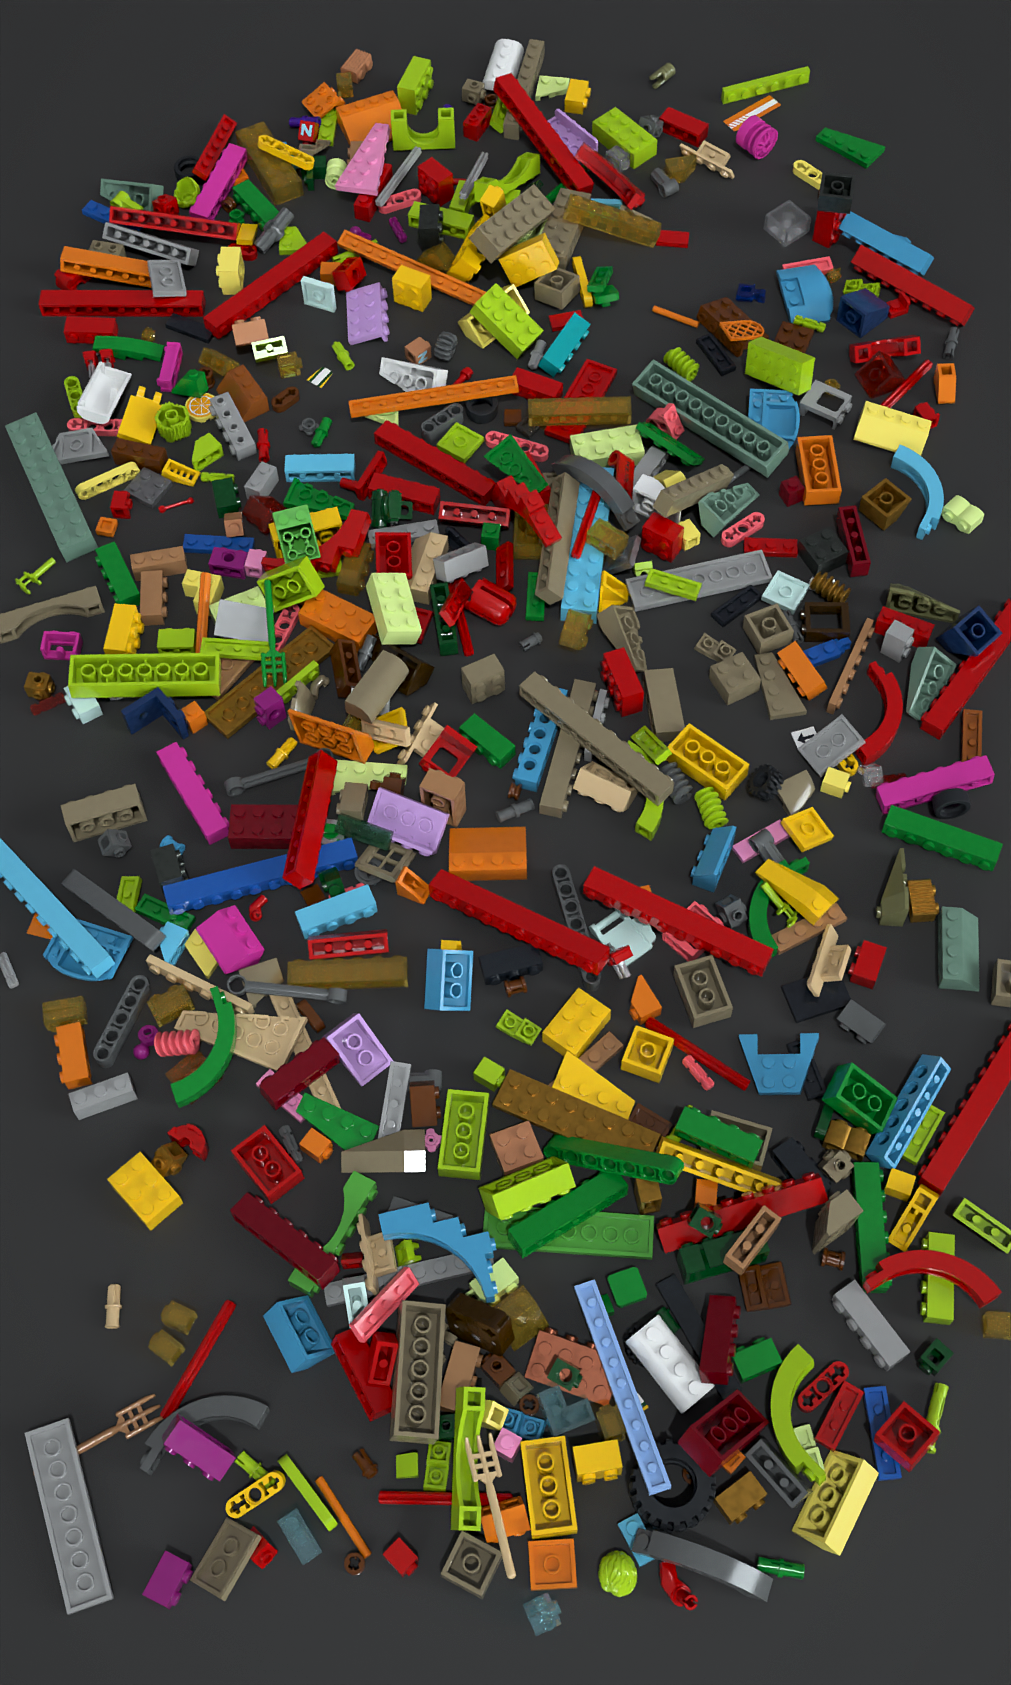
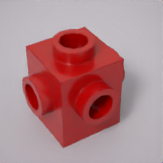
(166, 204)

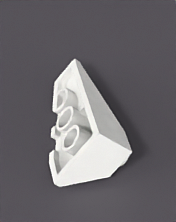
(411, 375)

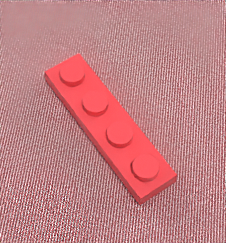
(384, 1304)

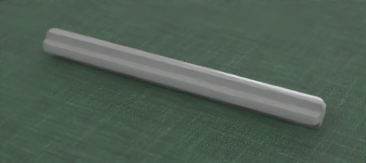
(398, 176)
(473, 176)

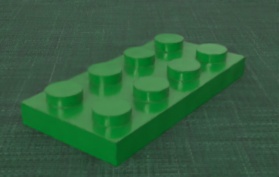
(674, 446)

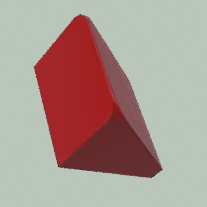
(352, 1260)

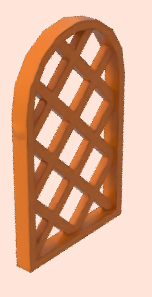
(745, 336)

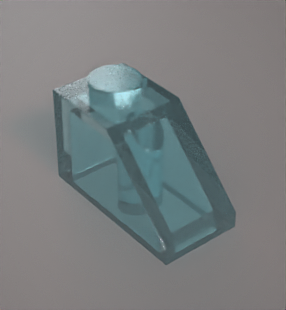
(299, 1536)

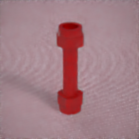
(465, 374)

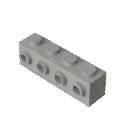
(232, 425)

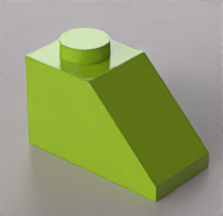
(206, 452)

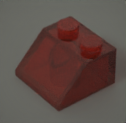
(879, 375)
(260, 510)

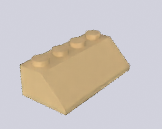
(423, 570)

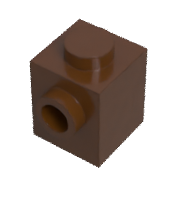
(497, 1369)

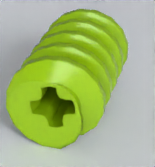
(681, 363)
(710, 808)

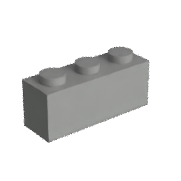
(460, 562)
(103, 1096)

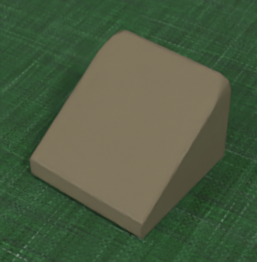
(516, 1388)

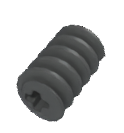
(681, 791)

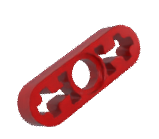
(806, 1393)

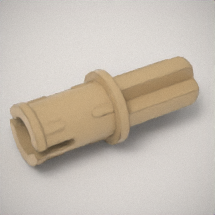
(113, 1306)

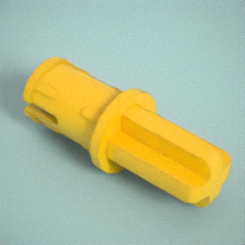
(282, 753)

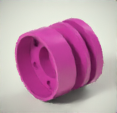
(756, 137)

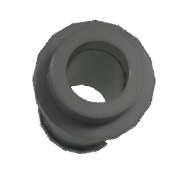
(529, 642)

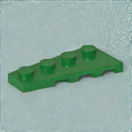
(513, 461)
(335, 1123)

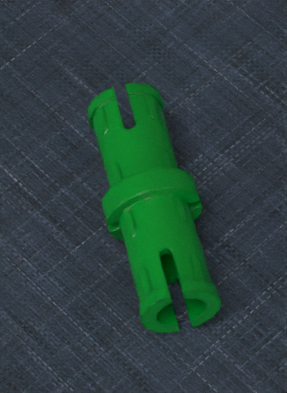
(780, 1567)

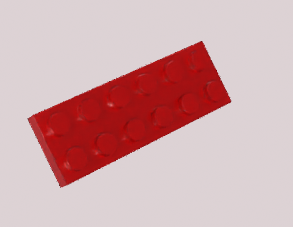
(591, 381)

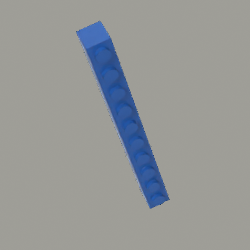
(250, 878)

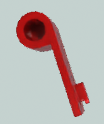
(624, 470)

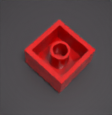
(435, 181)
(662, 537)
(906, 1436)

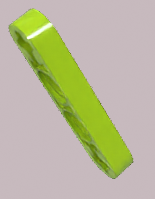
(307, 1492)

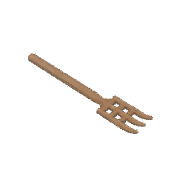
(122, 1425)

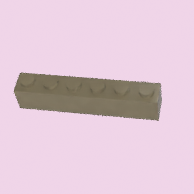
(692, 490)

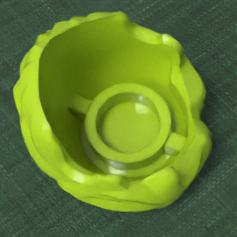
(186, 192)
(617, 1573)

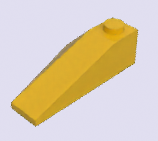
(802, 893)

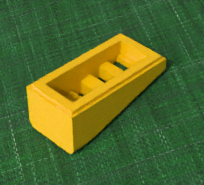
(177, 467)

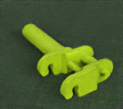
(34, 576)
(779, 903)

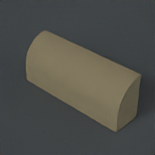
(376, 687)
(663, 703)

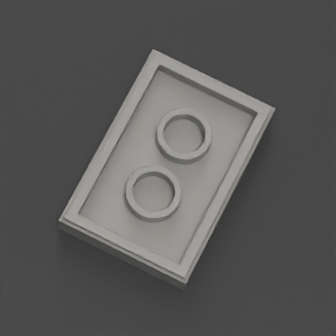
(166, 278)
(241, 621)
(831, 745)

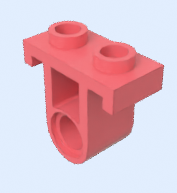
(667, 420)

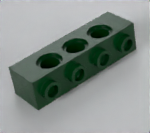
(446, 635)

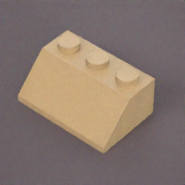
(605, 786)

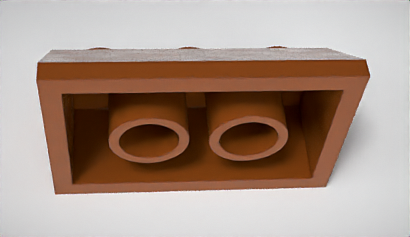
(244, 392)

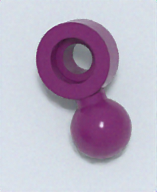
(356, 230)
(141, 1050)

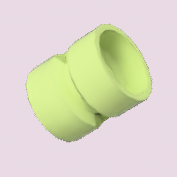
(334, 170)

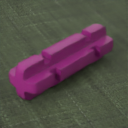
(398, 230)

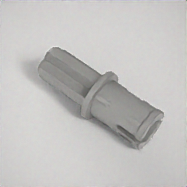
(536, 354)

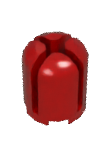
(491, 602)

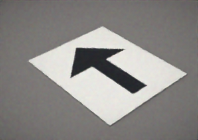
(803, 735)

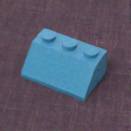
(713, 857)
(448, 980)
(299, 1333)

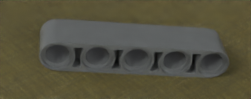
(122, 1030)

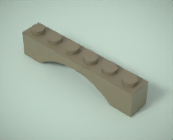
(82, 603)

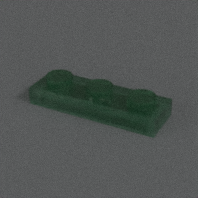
(364, 831)

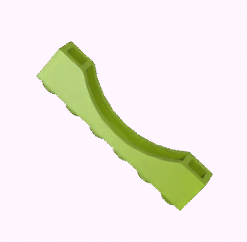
(525, 168)
(465, 1492)

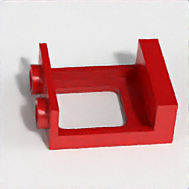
(454, 744)

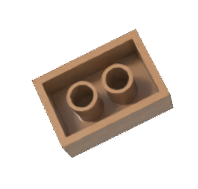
(444, 794)

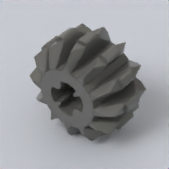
(445, 346)

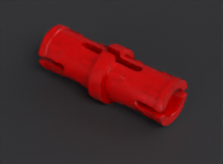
(263, 445)

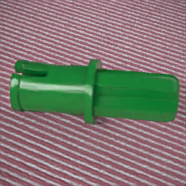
(321, 432)

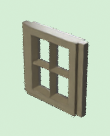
(371, 852)

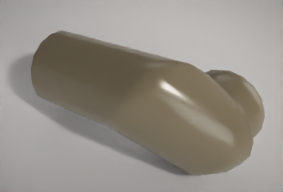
(320, 681)

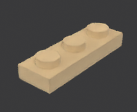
(387, 732)

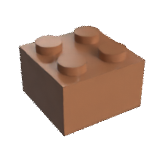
(249, 332)
(516, 1148)

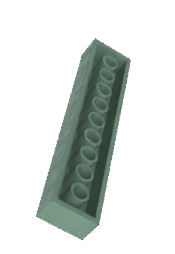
(712, 418)
(51, 487)

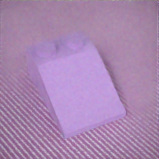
(358, 1049)

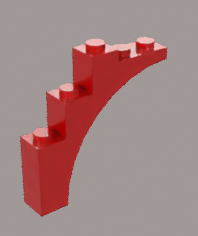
(611, 176)
(528, 505)
(345, 542)

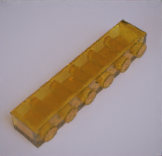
(612, 220)
(579, 411)
(349, 973)

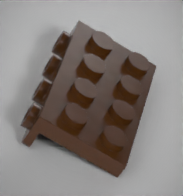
(722, 311)

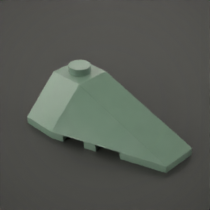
(138, 192)
(724, 506)
(928, 675)

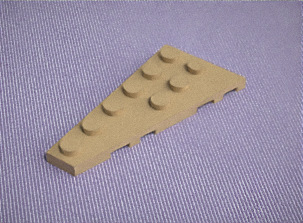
(259, 1037)

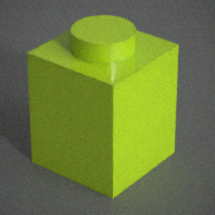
(489, 1074)

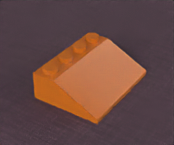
(360, 116)
(338, 738)
(488, 853)

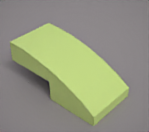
(806, 1439)

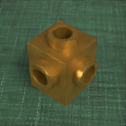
(39, 685)
(169, 1159)

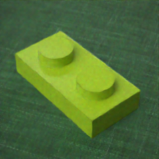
(129, 891)

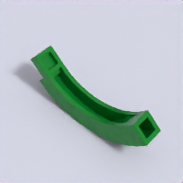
(757, 917)
(213, 1068)

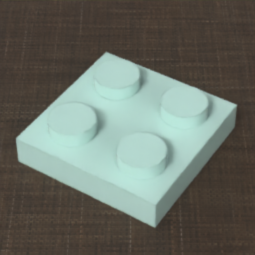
(318, 294)
(785, 591)

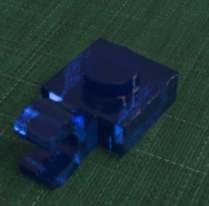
(748, 293)

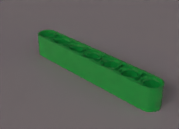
(615, 1159)

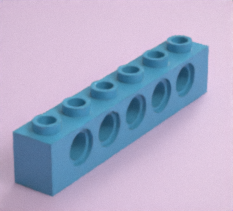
(531, 778)
(909, 1111)

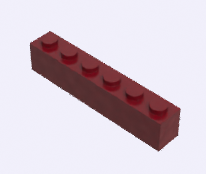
(285, 1240)

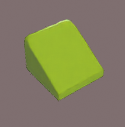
(407, 1465)

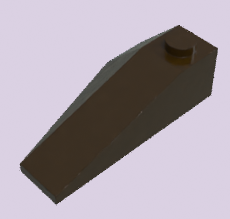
(418, 669)

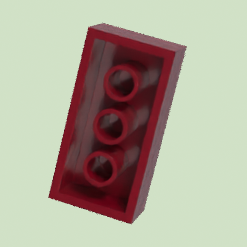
(261, 826)
(723, 1432)

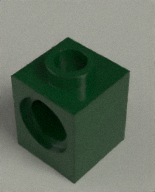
(701, 1211)
(555, 1374)

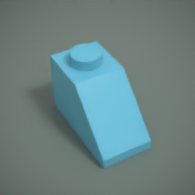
(173, 944)

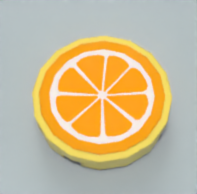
(199, 409)

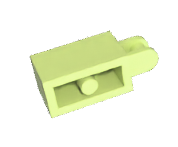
(505, 1280)

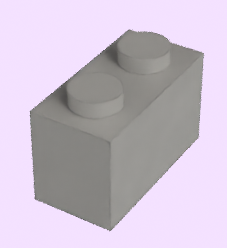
(262, 480)
(897, 641)

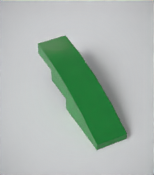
(129, 347)

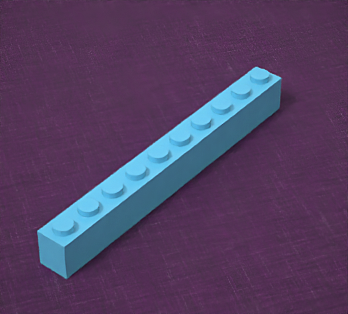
(53, 914)

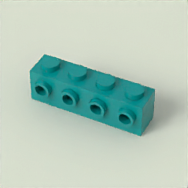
(564, 344)

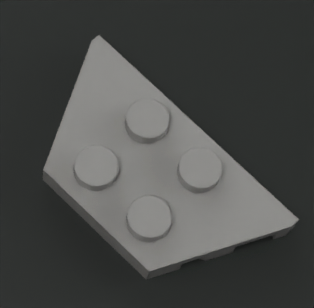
(79, 446)

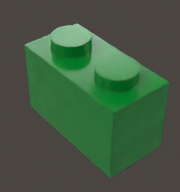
(756, 1359)

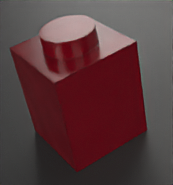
(791, 491)

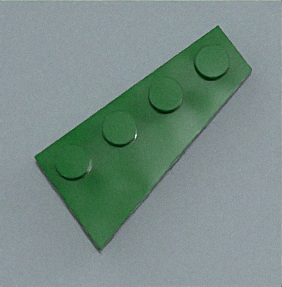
(851, 147)
(303, 494)

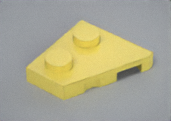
(201, 954)

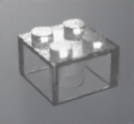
(787, 223)

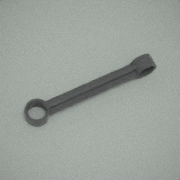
(237, 785)
(331, 995)

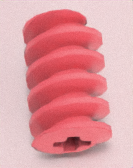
(177, 1043)

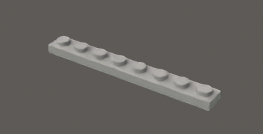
(424, 1271)

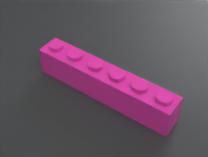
(219, 182)
(925, 785)
(193, 793)

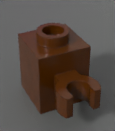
(391, 782)

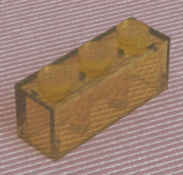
(353, 572)

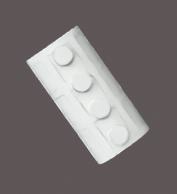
(504, 60)
(102, 393)
(669, 1363)

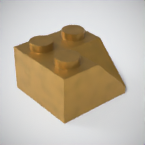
(884, 503)

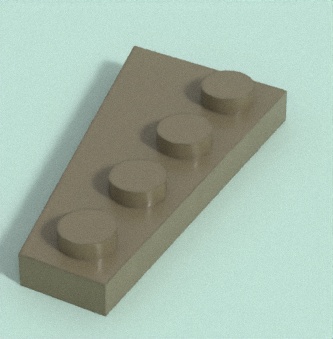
(776, 688)

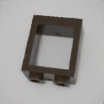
(825, 608)

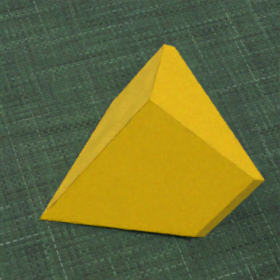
(611, 591)

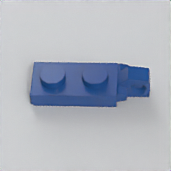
(827, 651)

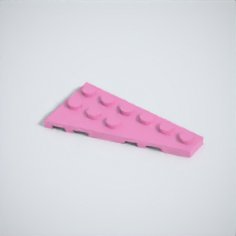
(367, 164)

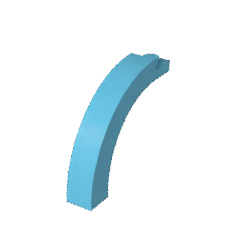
(927, 480)

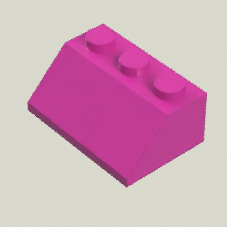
(230, 940)

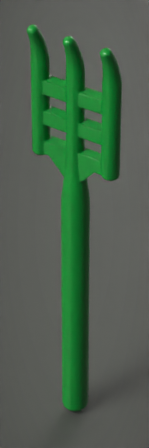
(272, 653)

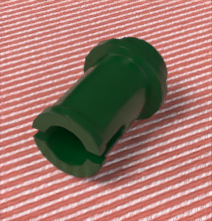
(668, 1319)

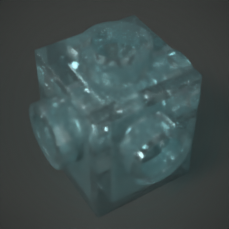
(542, 1614)

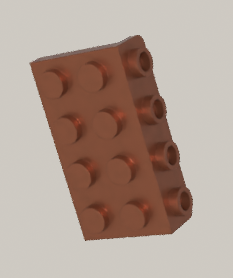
(550, 1346)

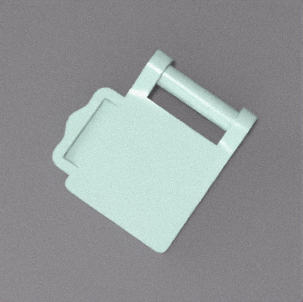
(629, 932)

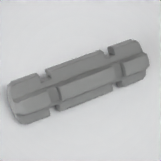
(8, 971)

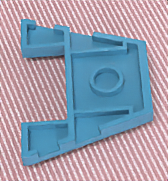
(779, 1072)

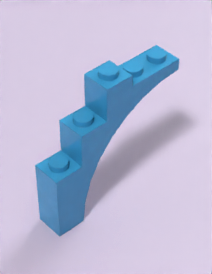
(473, 1250)

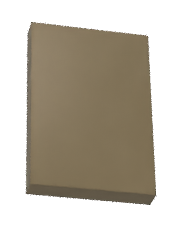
(225, 1559)

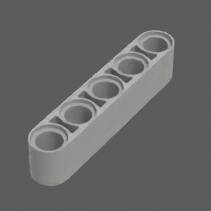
(650, 463)

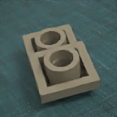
(714, 649)

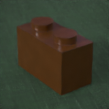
(423, 1103)

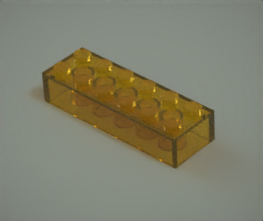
(275, 174)

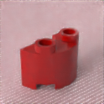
(69, 281)
(191, 1136)

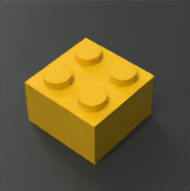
(412, 288)
(647, 1054)
(597, 1461)

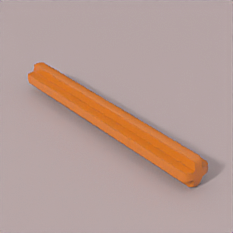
(203, 609)

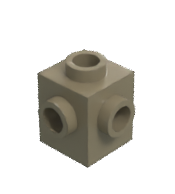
(473, 91)
(836, 1165)

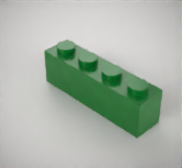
(254, 203)
(117, 574)
(718, 1137)

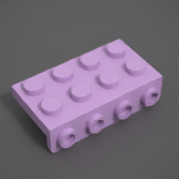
(571, 133)
(367, 314)
(413, 822)

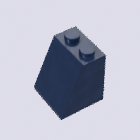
(861, 311)
(969, 633)

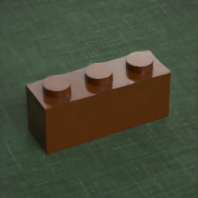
(142, 454)
(345, 666)

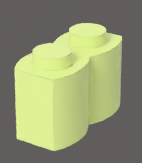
(962, 514)

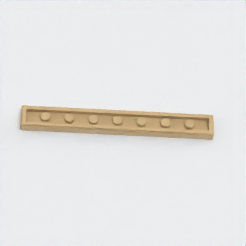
(321, 1087)

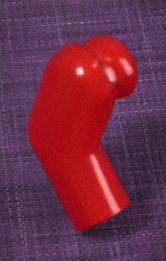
(255, 908)

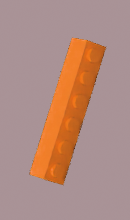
(105, 266)

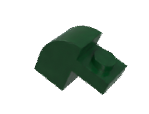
(317, 172)

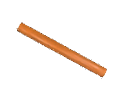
(343, 1517)

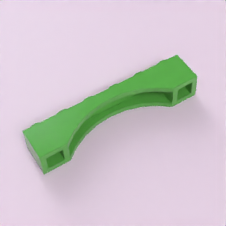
(357, 1194)

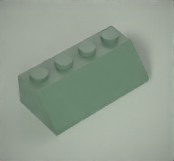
(958, 950)

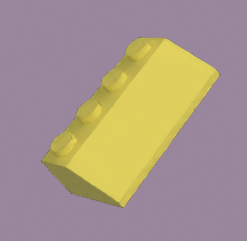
(476, 331)
(891, 428)
(836, 1503)

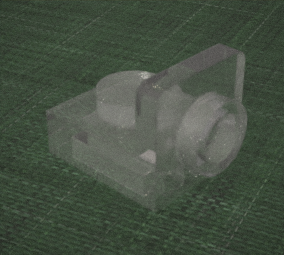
(871, 774)

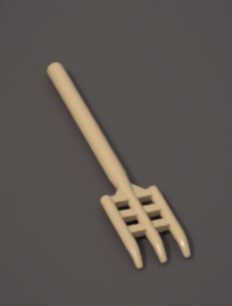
(487, 1478)

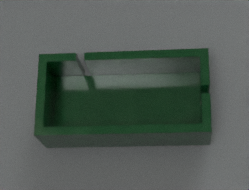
(706, 1259)

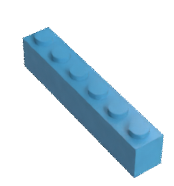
(885, 243)

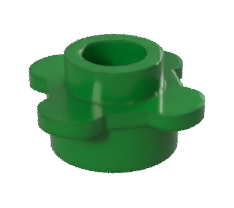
(236, 216)

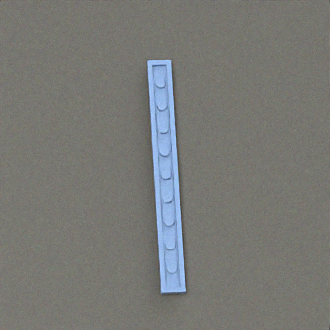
(622, 1388)

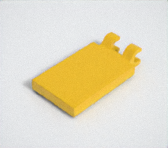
(139, 420)

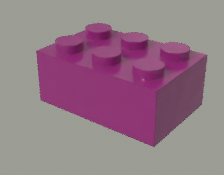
(197, 1448)

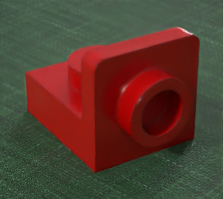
(899, 306)
(264, 1551)

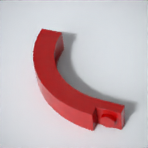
(891, 696)
(939, 1264)

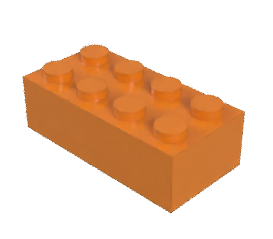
(818, 470)
(337, 618)

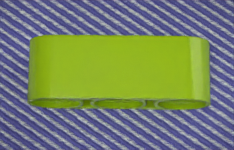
(74, 393)

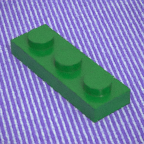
(600, 279)
(535, 605)
(159, 912)

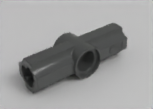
(273, 230)

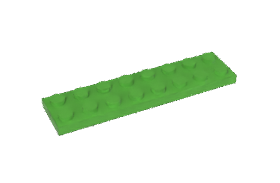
(598, 1236)

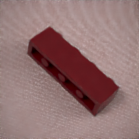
(854, 541)
(299, 1073)
(718, 1340)

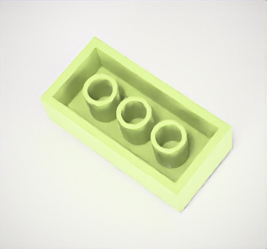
(600, 444)
(393, 608)

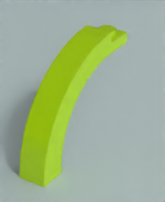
(651, 816)
(788, 1378)

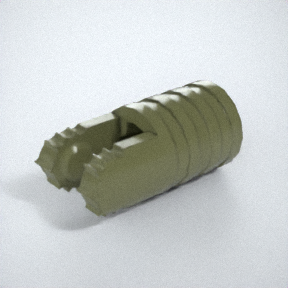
(662, 74)

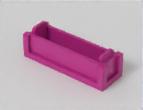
(170, 366)

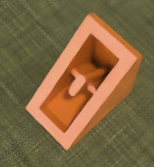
(411, 886)

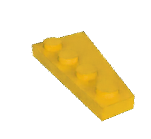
(586, 1084)

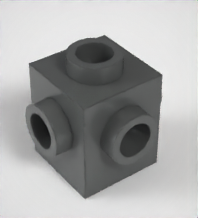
(651, 125)
(114, 843)
(731, 911)

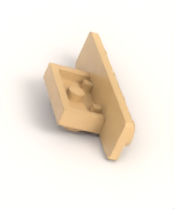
(711, 156)
(424, 735)
(829, 962)
(378, 1255)

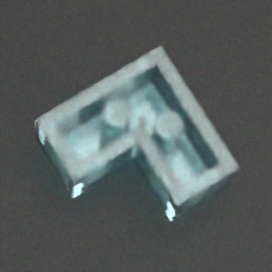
(561, 1417)

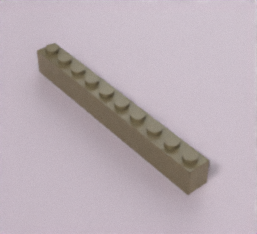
(596, 738)

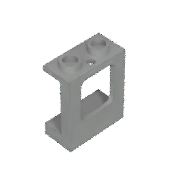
(810, 400)

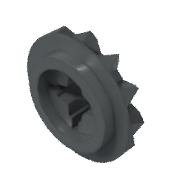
(362, 876)

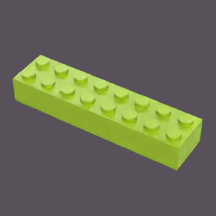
(141, 673)

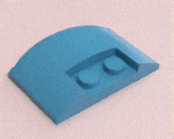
(806, 293)
(775, 412)
(112, 941)

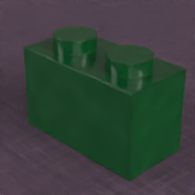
(225, 496)

